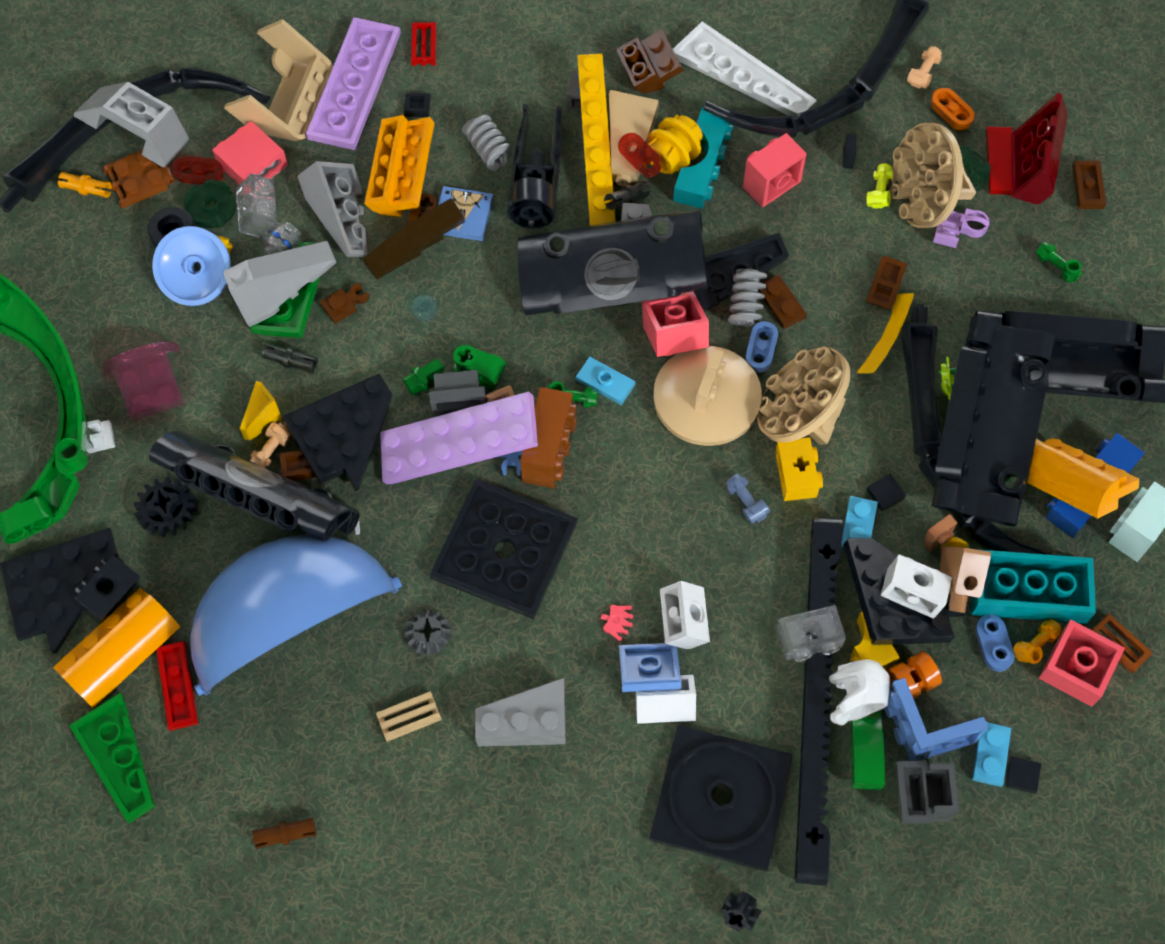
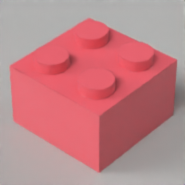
(774, 169)
(675, 324)
(1081, 663)

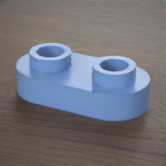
(762, 348)
(994, 641)

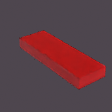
(1000, 159)
(177, 686)

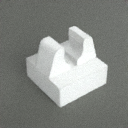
(99, 436)

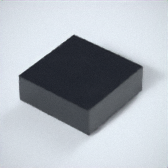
(417, 105)
(849, 151)
(886, 492)
(1023, 775)

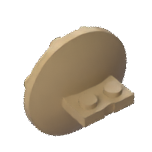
(930, 175)
(707, 396)
(807, 397)

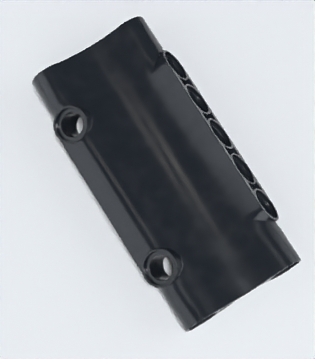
(992, 421)

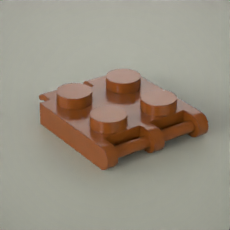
(138, 178)

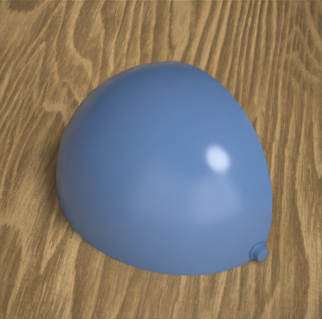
(275, 596)

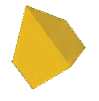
(259, 413)

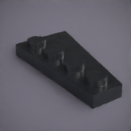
(721, 267)

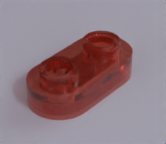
(641, 156)
(199, 169)

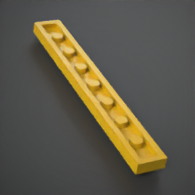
(595, 137)

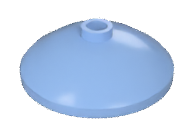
(175, 266)

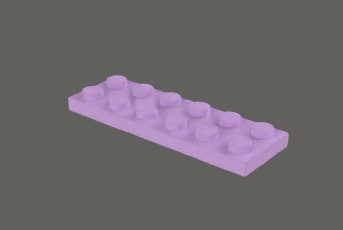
(353, 83)
(458, 438)

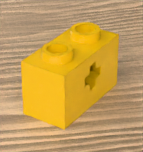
(798, 484)

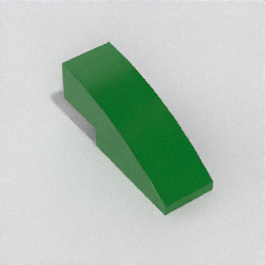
(867, 752)

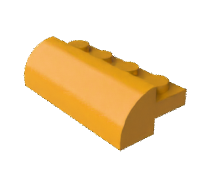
(399, 165)
(1079, 478)
(116, 647)

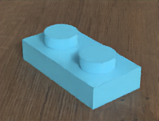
(859, 519)
(992, 755)

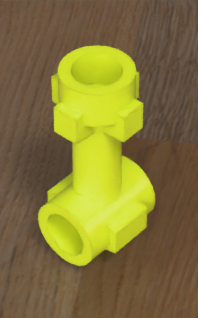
(881, 197)

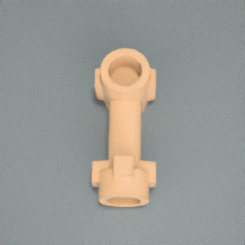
(921, 77)
(277, 435)

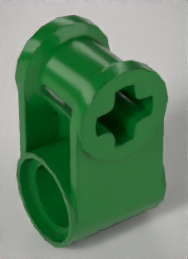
(488, 365)

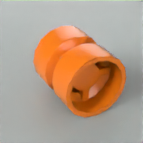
(919, 673)

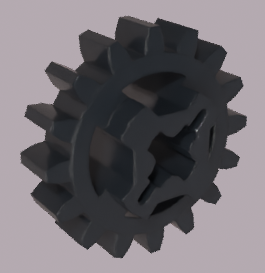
(153, 506)

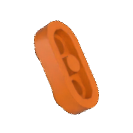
(954, 109)

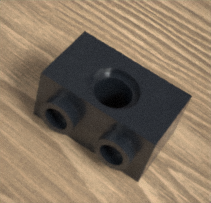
(100, 605)

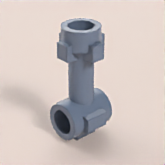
(756, 510)

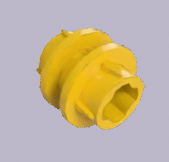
(676, 142)

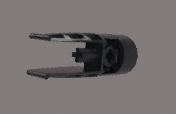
(535, 185)

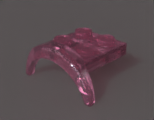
(146, 379)

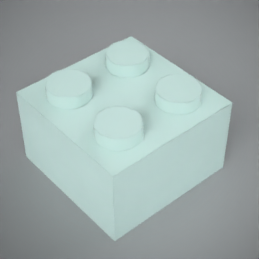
(1140, 522)

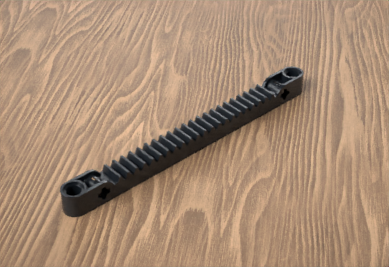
(812, 859)

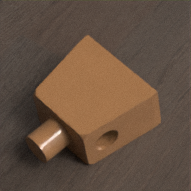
(968, 574)

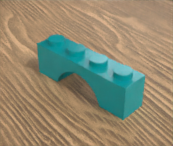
(695, 181)

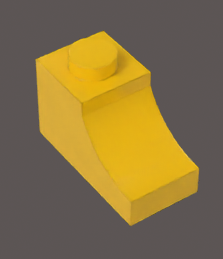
(883, 654)

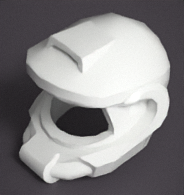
(866, 690)

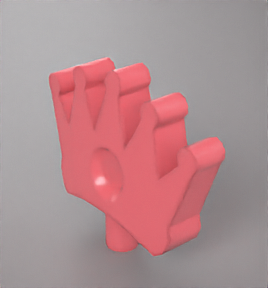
(617, 621)

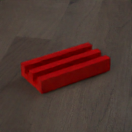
(423, 60)

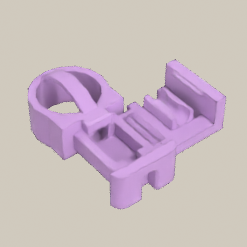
(957, 224)

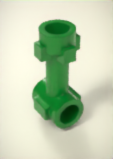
(1070, 268)
(588, 397)

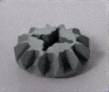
(437, 640)

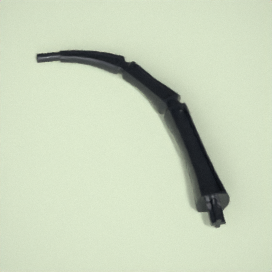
(851, 98)
(35, 171)
(919, 355)

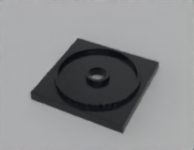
(499, 516)
(733, 832)

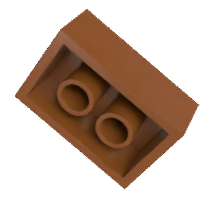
(554, 422)

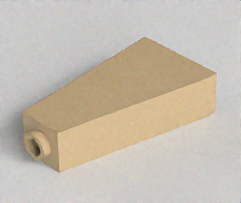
(628, 115)

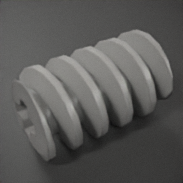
(487, 141)
(746, 297)

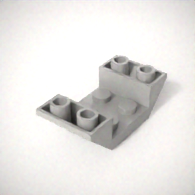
(140, 115)

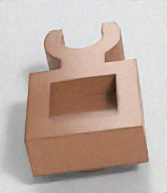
(940, 533)

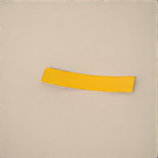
(898, 316)

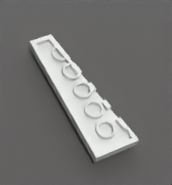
(731, 65)

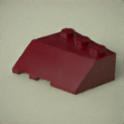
(1038, 152)

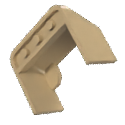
(299, 92)

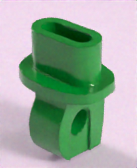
(422, 377)

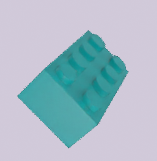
(1037, 587)

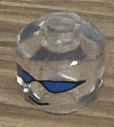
(281, 238)

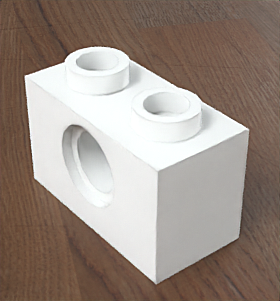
(916, 586)
(684, 615)

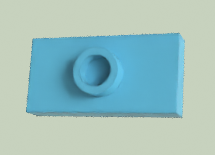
(605, 380)

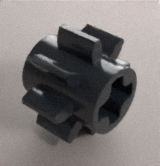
(740, 911)

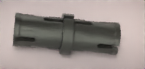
(627, 194)
(289, 357)

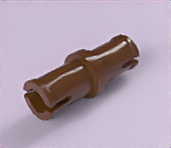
(284, 833)

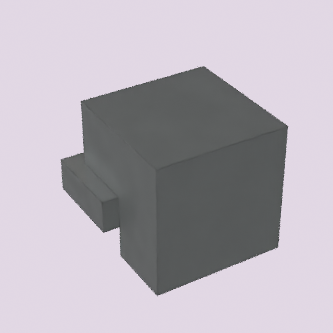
(456, 392)
(926, 792)

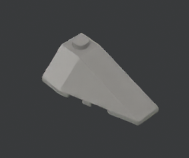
(332, 195)
(269, 280)

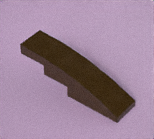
(414, 238)

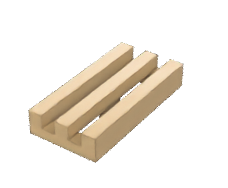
(407, 716)

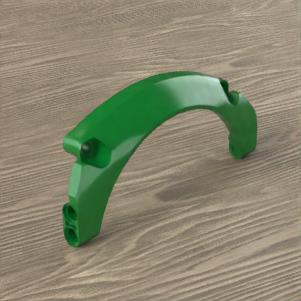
(56, 486)

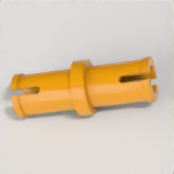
(84, 184)

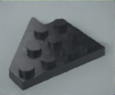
(341, 429)
(44, 583)
(885, 619)

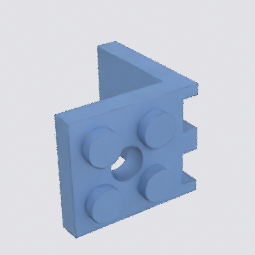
(912, 733)

